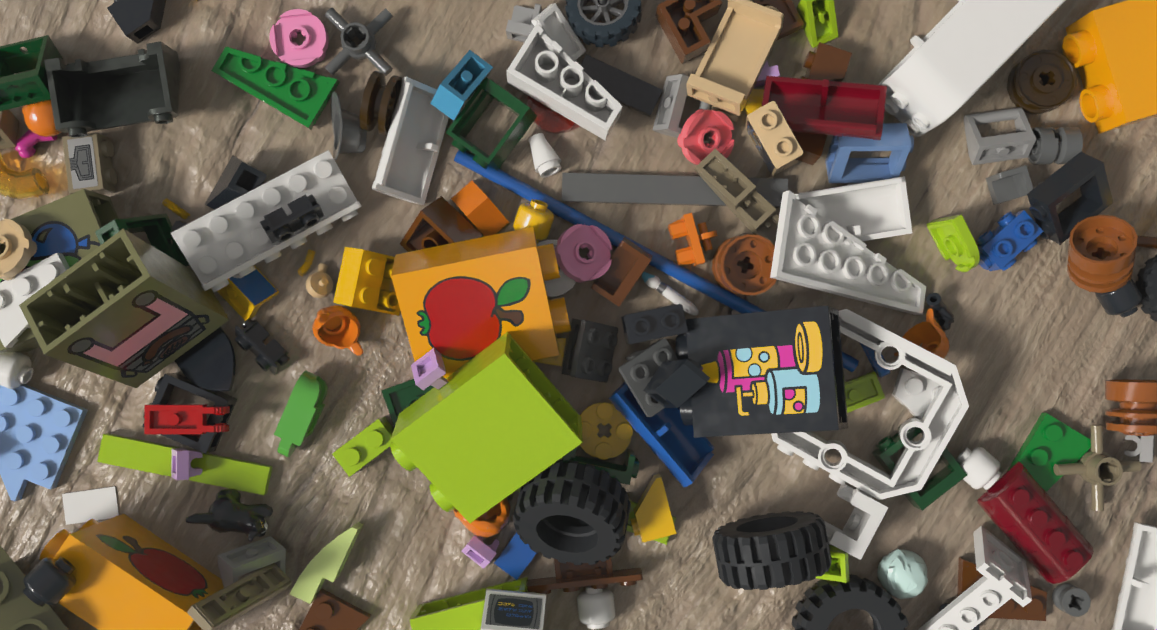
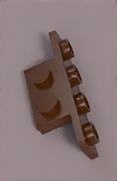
(572, 577)

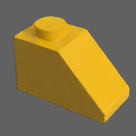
(653, 513)

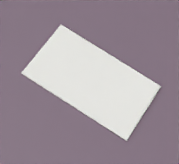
(90, 504)

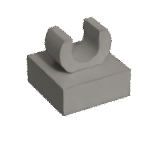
(1145, 447)

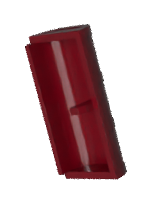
(828, 106)
(1036, 525)

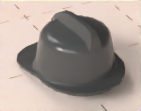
(346, 130)

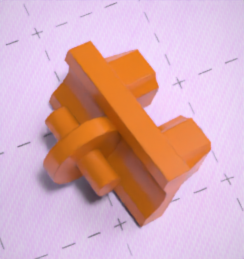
(693, 253)

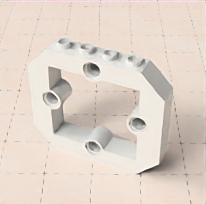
(919, 456)

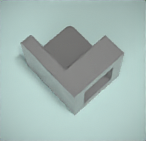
(520, 24)

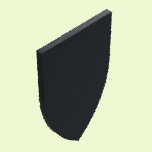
(210, 362)

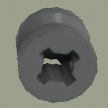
(1063, 597)

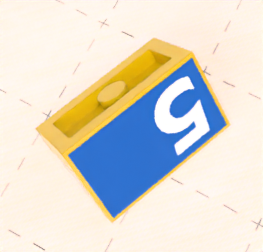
(248, 293)

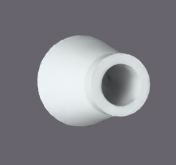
(544, 157)

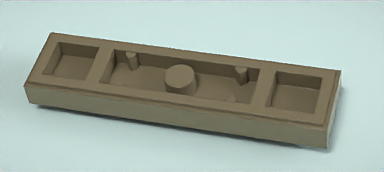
(239, 597)

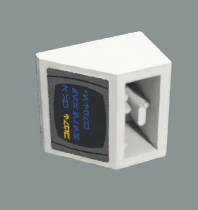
(513, 610)

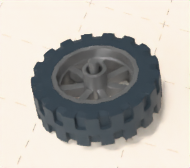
(603, 33)

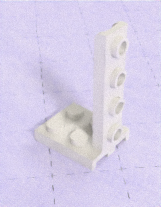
(1003, 579)

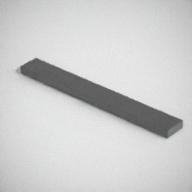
(656, 189)

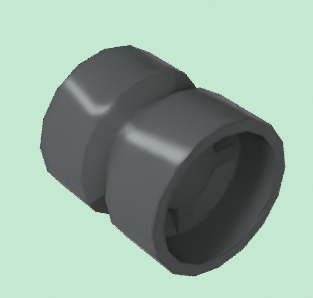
(1055, 145)

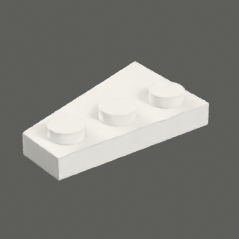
(20, 289)

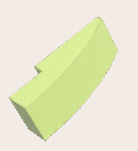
(326, 565)

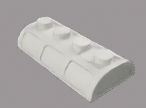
(411, 144)
(865, 209)
(1138, 591)

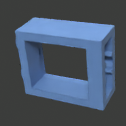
(861, 170)

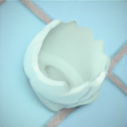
(903, 574)

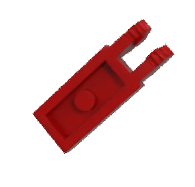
(182, 419)

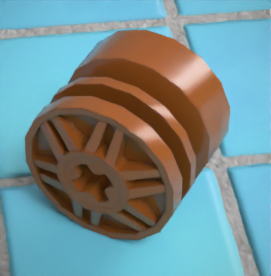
(755, 252)
(1101, 253)
(1136, 406)

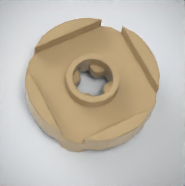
(18, 248)

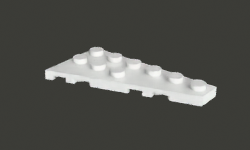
(832, 260)

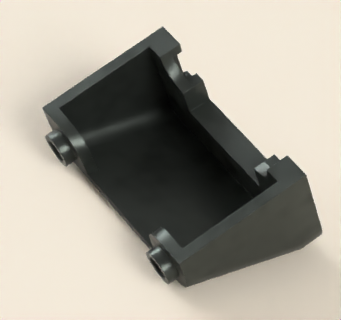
(115, 90)

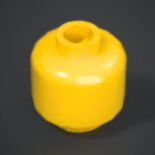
(534, 215)

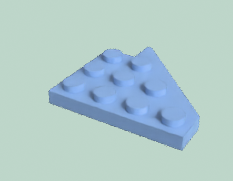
(35, 437)

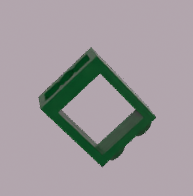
(27, 86)
(472, 112)
(156, 227)
(935, 486)

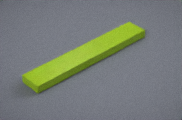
(157, 459)

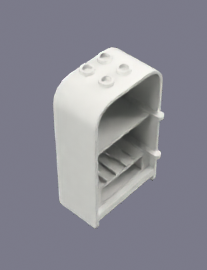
(959, 58)

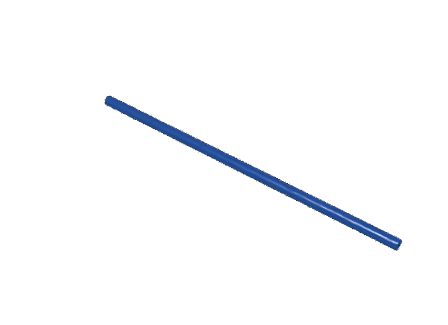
(658, 261)

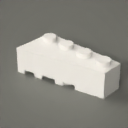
(562, 85)

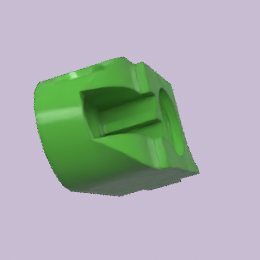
(301, 412)

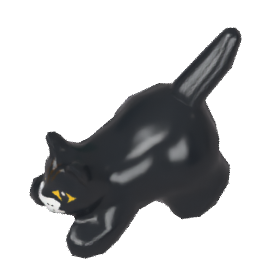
(231, 515)

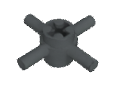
(366, 49)

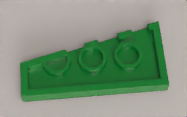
(285, 88)
(1048, 445)

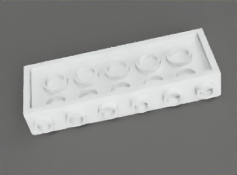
(233, 239)

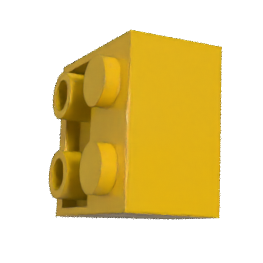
(367, 281)

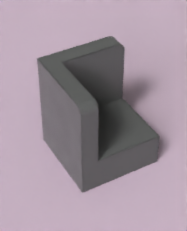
(1009, 185)

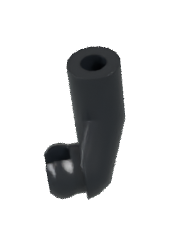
(941, 311)

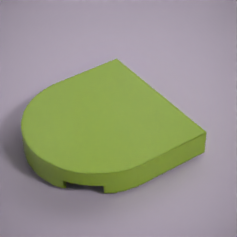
(955, 241)

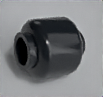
(1122, 301)
(49, 581)

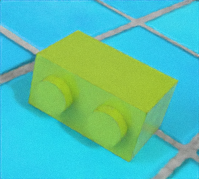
(365, 446)

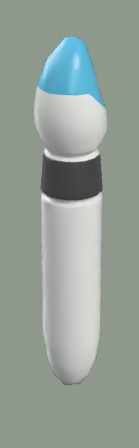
(668, 292)

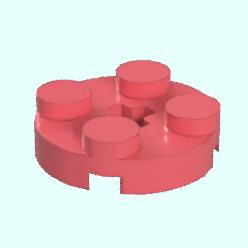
(697, 126)

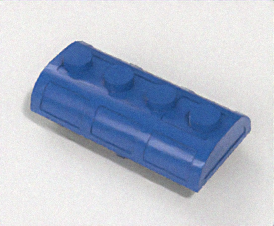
(666, 436)

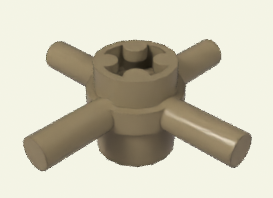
(1088, 468)

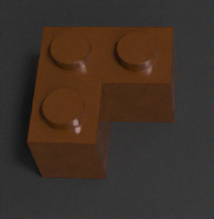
(683, 26)

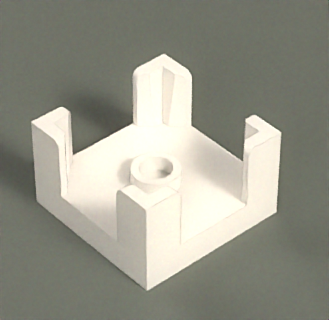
(860, 525)

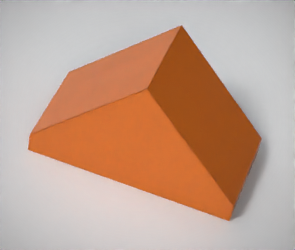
(480, 209)

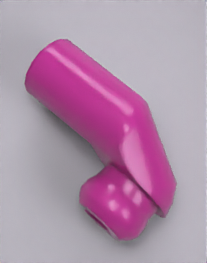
(25, 143)

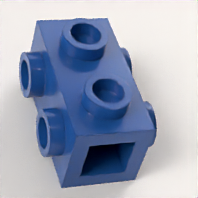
(1014, 234)

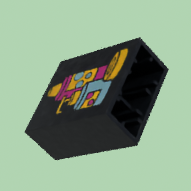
(766, 372)

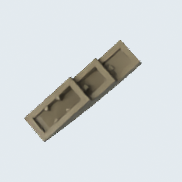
(739, 195)

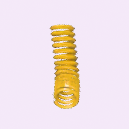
(306, 265)

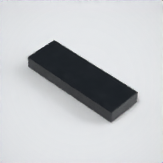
(623, 86)

